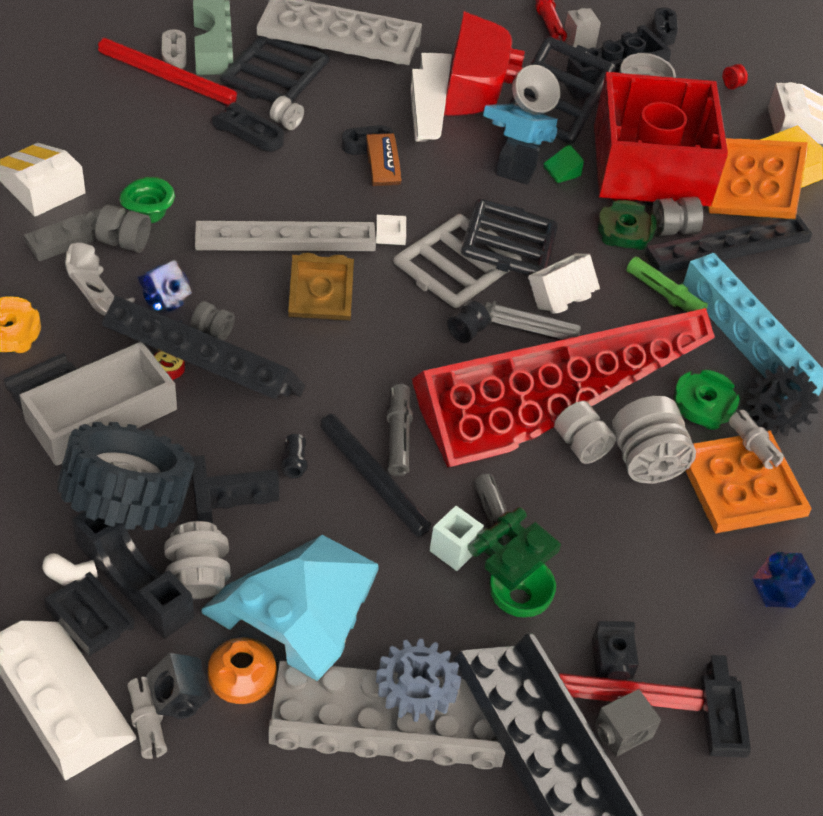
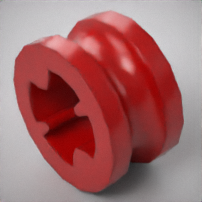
(735, 76)

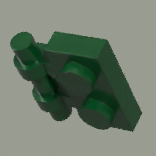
(520, 556)

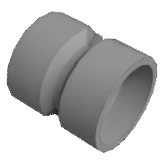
(585, 432)

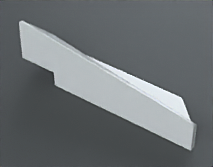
(429, 95)

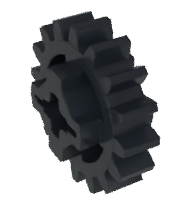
(793, 410)

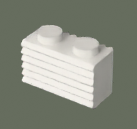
(564, 282)

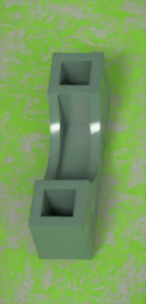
(214, 47)

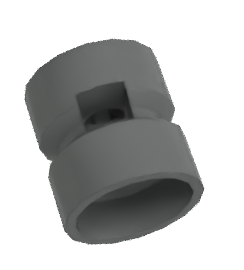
(679, 216)
(118, 227)

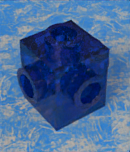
(165, 286)
(784, 580)

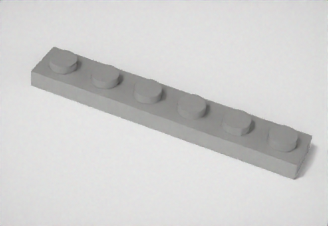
(285, 236)

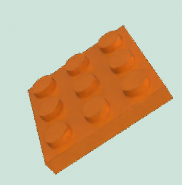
(761, 178)
(740, 490)

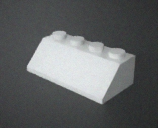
(61, 696)

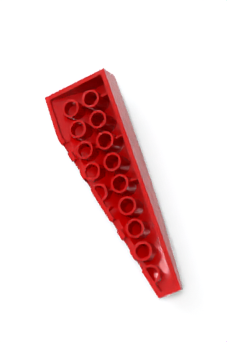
(517, 395)

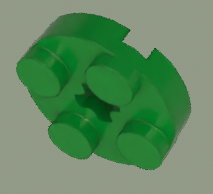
(700, 411)

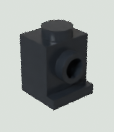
(615, 650)

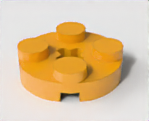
(25, 325)

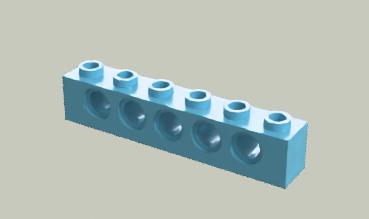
(748, 321)

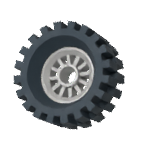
(125, 475)

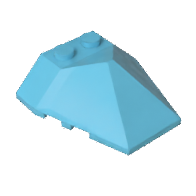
(301, 601)

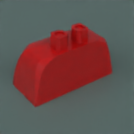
(480, 66)

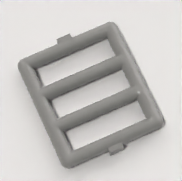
(427, 282)

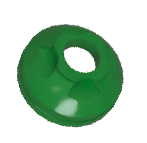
(539, 586)

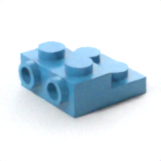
(522, 124)

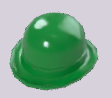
(148, 196)

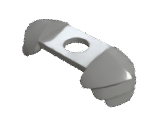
(84, 269)

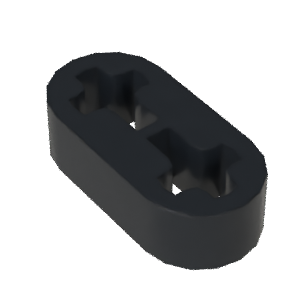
(665, 21)
(355, 138)

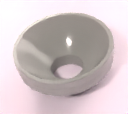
(542, 83)

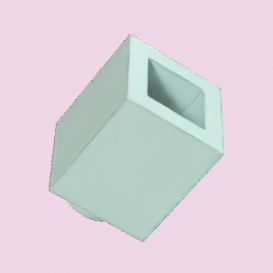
(453, 536)

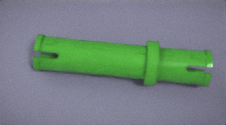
(676, 294)

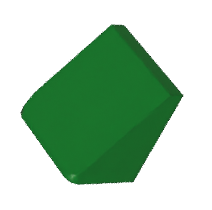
(565, 165)

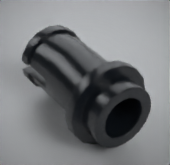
(294, 458)

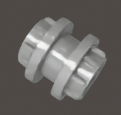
(196, 558)

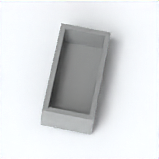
(117, 388)

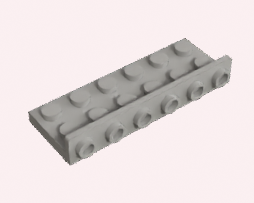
(341, 30)
(349, 716)

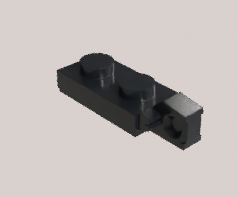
(724, 711)

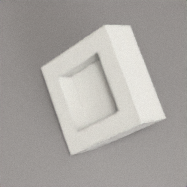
(391, 229)

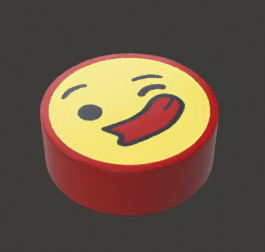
(173, 366)

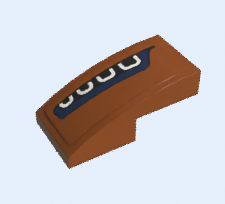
(383, 159)

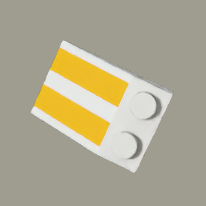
(797, 105)
(42, 177)

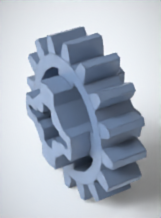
(418, 680)

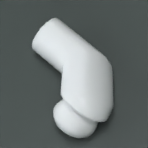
(64, 571)

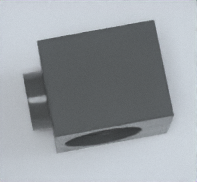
(626, 723)

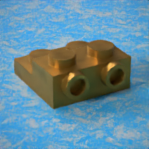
(321, 287)

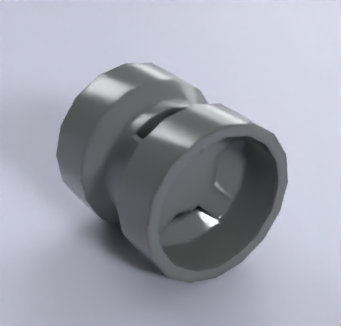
(213, 321)

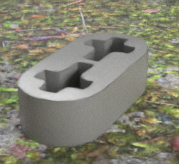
(178, 49)

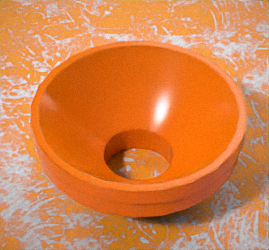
(242, 684)

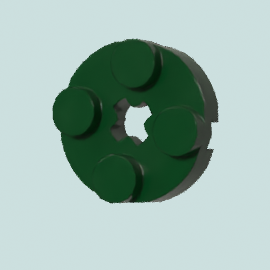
(636, 235)

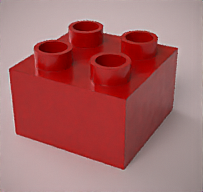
(659, 138)

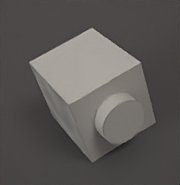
(582, 28)

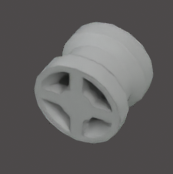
(286, 113)

